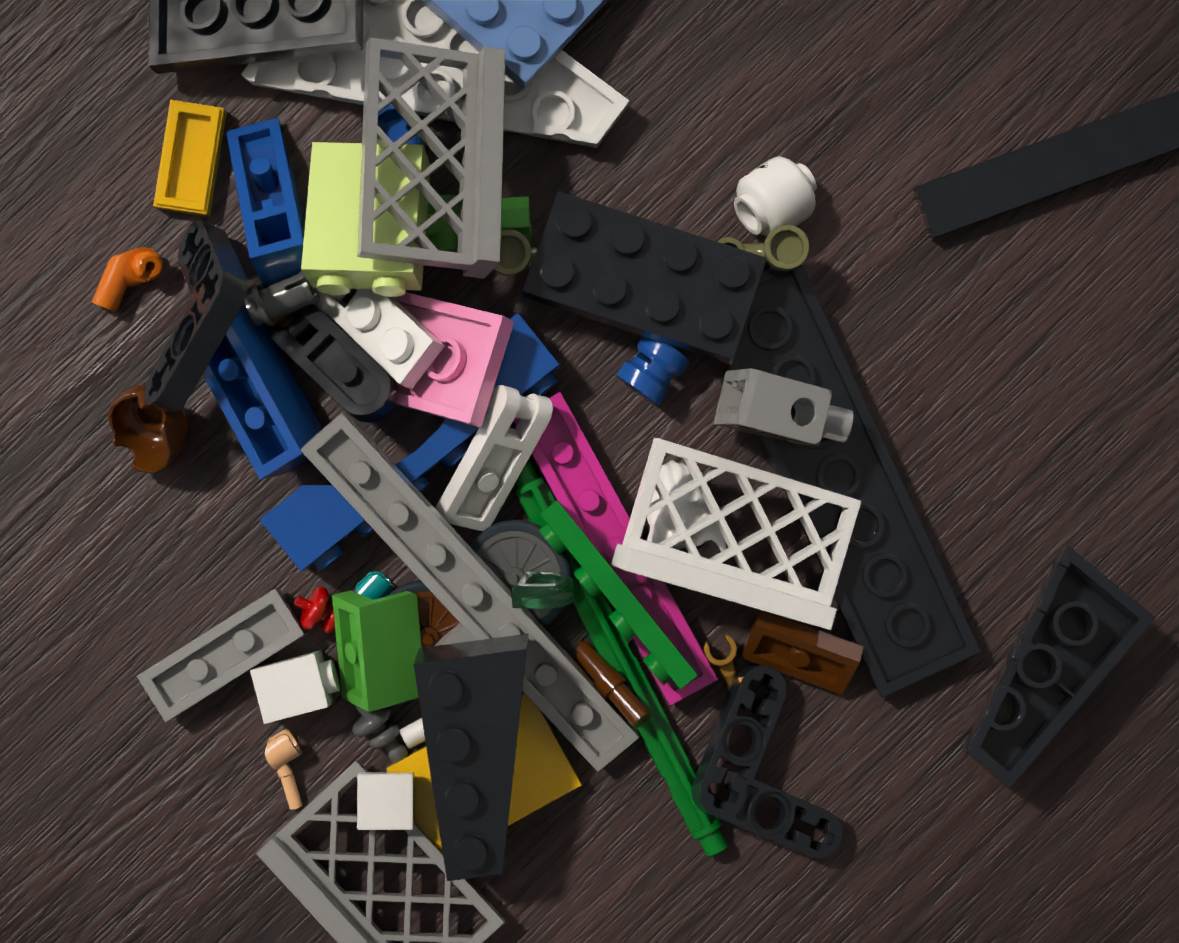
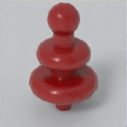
(316, 609)

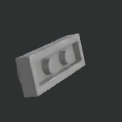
(221, 654)

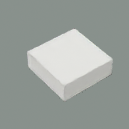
(385, 801)

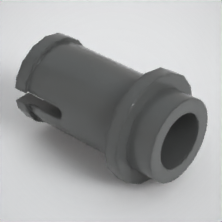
(280, 299)

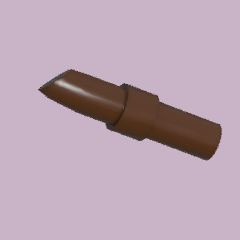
(612, 685)

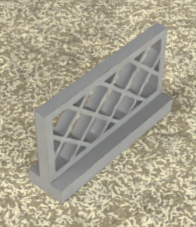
(479, 164)
(336, 907)

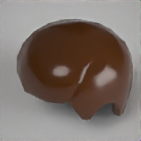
(146, 431)

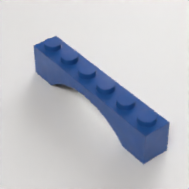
(319, 518)

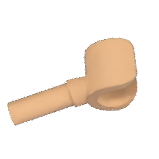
(278, 752)

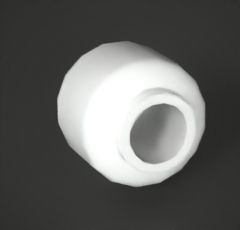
(775, 196)

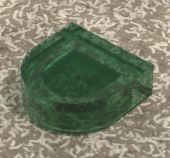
(542, 590)

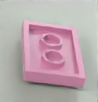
(467, 367)

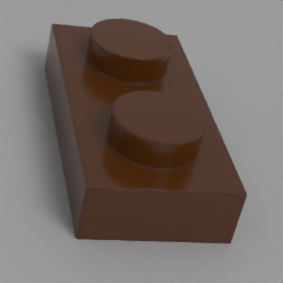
(801, 651)

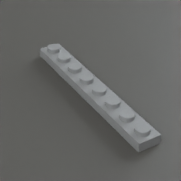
(467, 586)

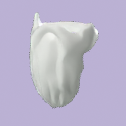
(690, 508)

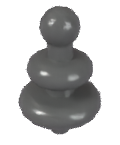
(383, 734)

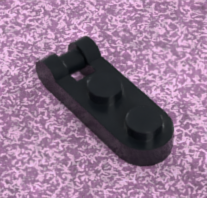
(337, 365)

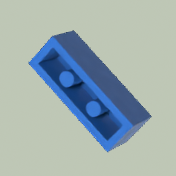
(261, 398)

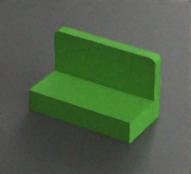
(377, 648)

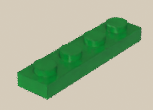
(629, 615)

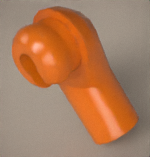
(125, 271)

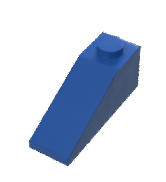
(268, 200)

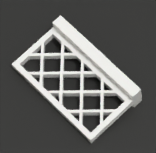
(724, 580)

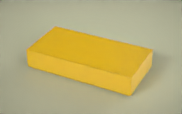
(190, 158)

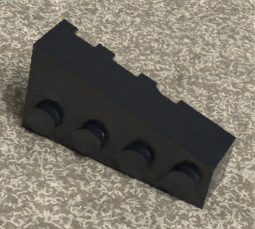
(1058, 659)
(471, 733)

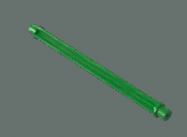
(614, 648)

